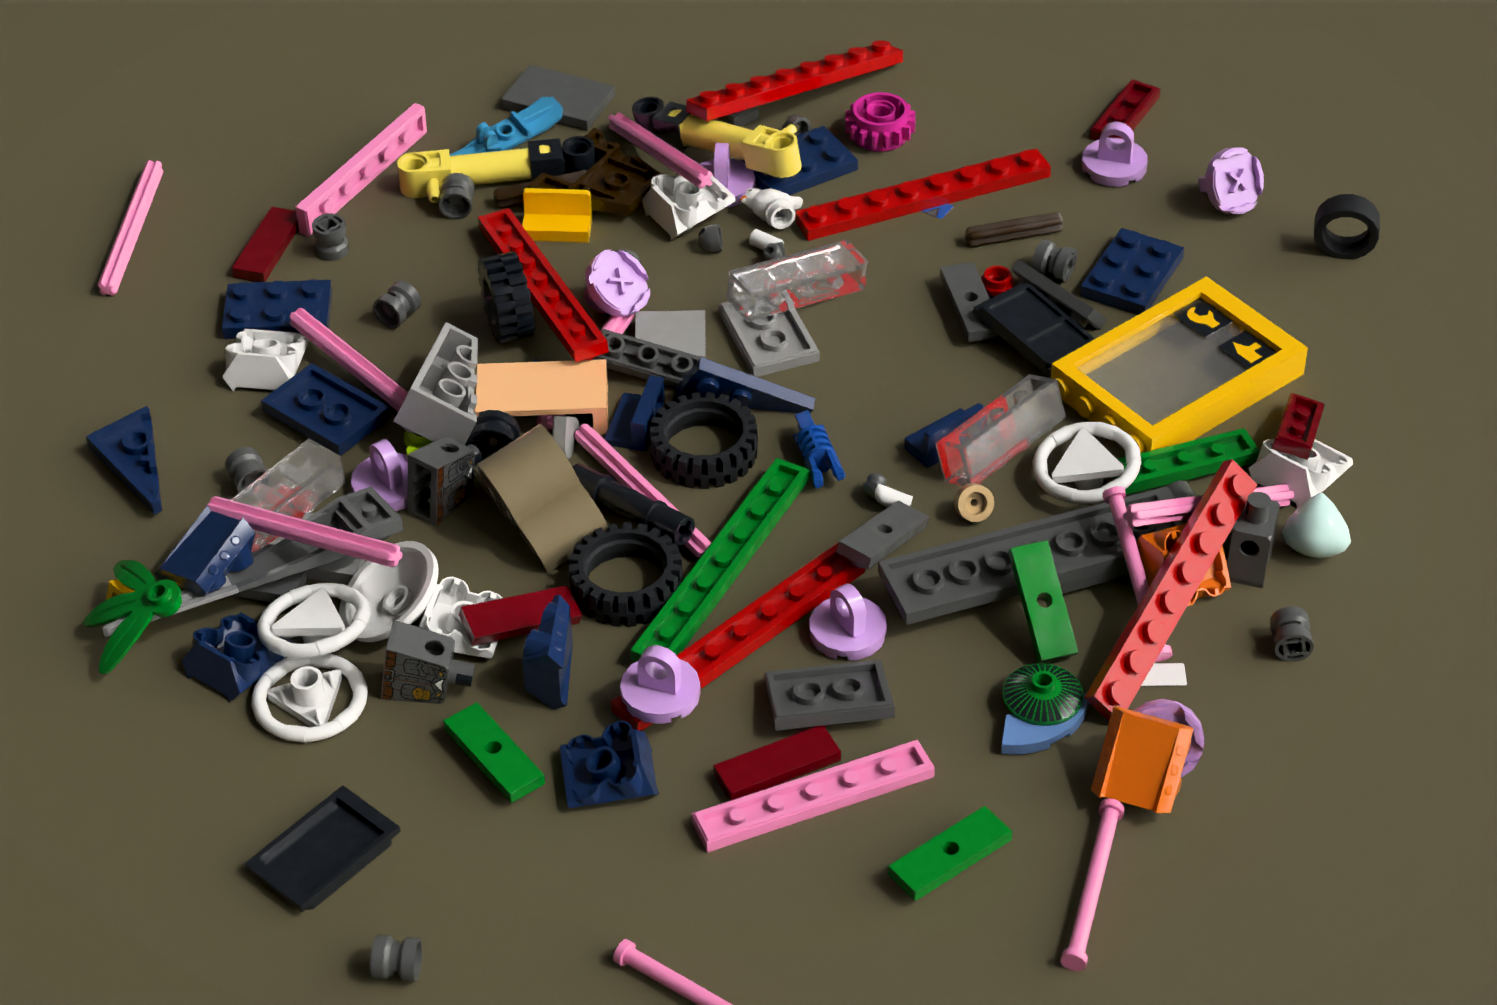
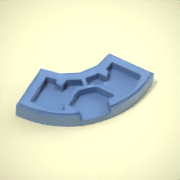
(1029, 738)

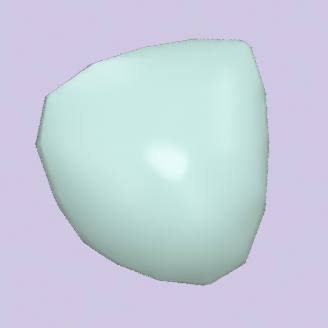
(1317, 528)

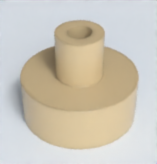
(980, 506)

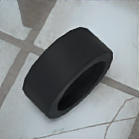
(1347, 206)

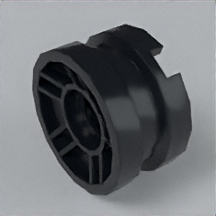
(493, 432)

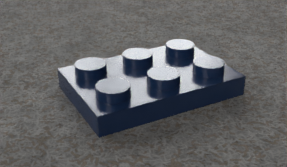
(821, 160)
(1132, 271)
(271, 303)
(325, 409)

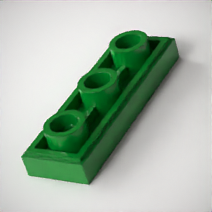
(1036, 579)
(494, 752)
(949, 853)

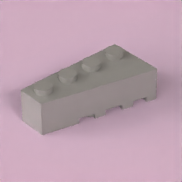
(443, 393)

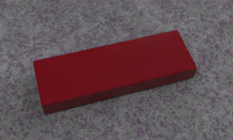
(1128, 107)
(266, 245)
(1298, 426)
(512, 615)
(777, 762)

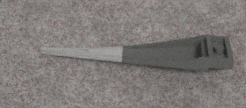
(357, 512)

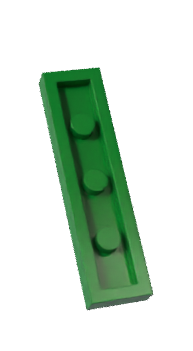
(1192, 459)

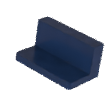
(634, 415)
(922, 442)

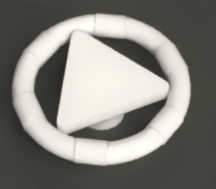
(1085, 462)
(313, 620)
(309, 697)

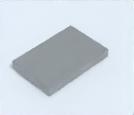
(771, 341)

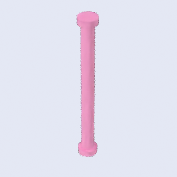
(1115, 498)
(627, 954)
(1074, 956)

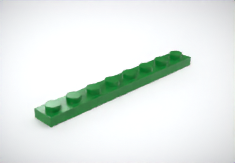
(724, 559)

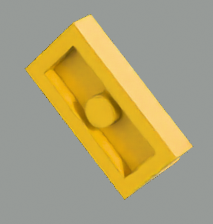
(557, 214)

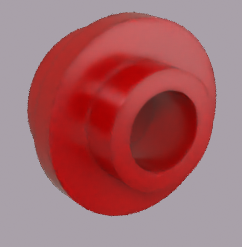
(997, 280)

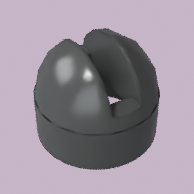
(799, 120)
(711, 238)

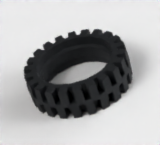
(703, 468)
(624, 543)

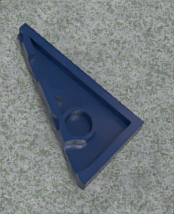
(750, 390)
(130, 454)

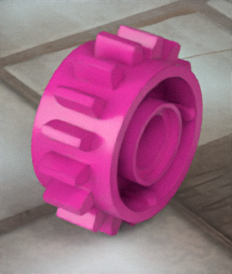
(880, 121)

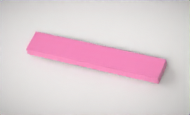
(362, 168)
(812, 795)

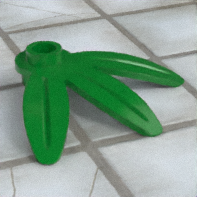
(147, 600)

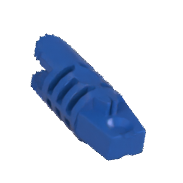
(816, 449)

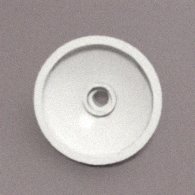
(394, 592)

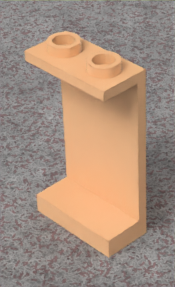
(545, 389)

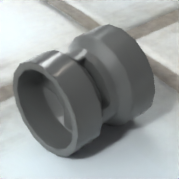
(456, 196)
(330, 237)
(1054, 260)
(399, 302)
(244, 467)
(1291, 634)
(392, 957)

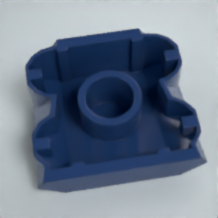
(209, 553)
(549, 655)
(229, 656)
(608, 766)

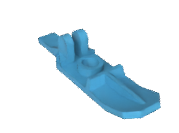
(520, 125)

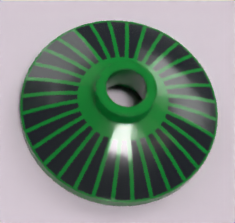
(1042, 694)

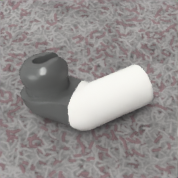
(772, 246)
(886, 496)

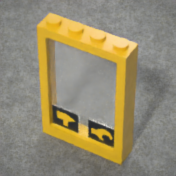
(1180, 367)

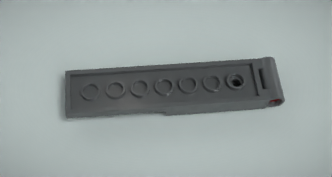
(980, 569)

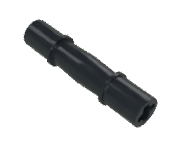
(634, 505)

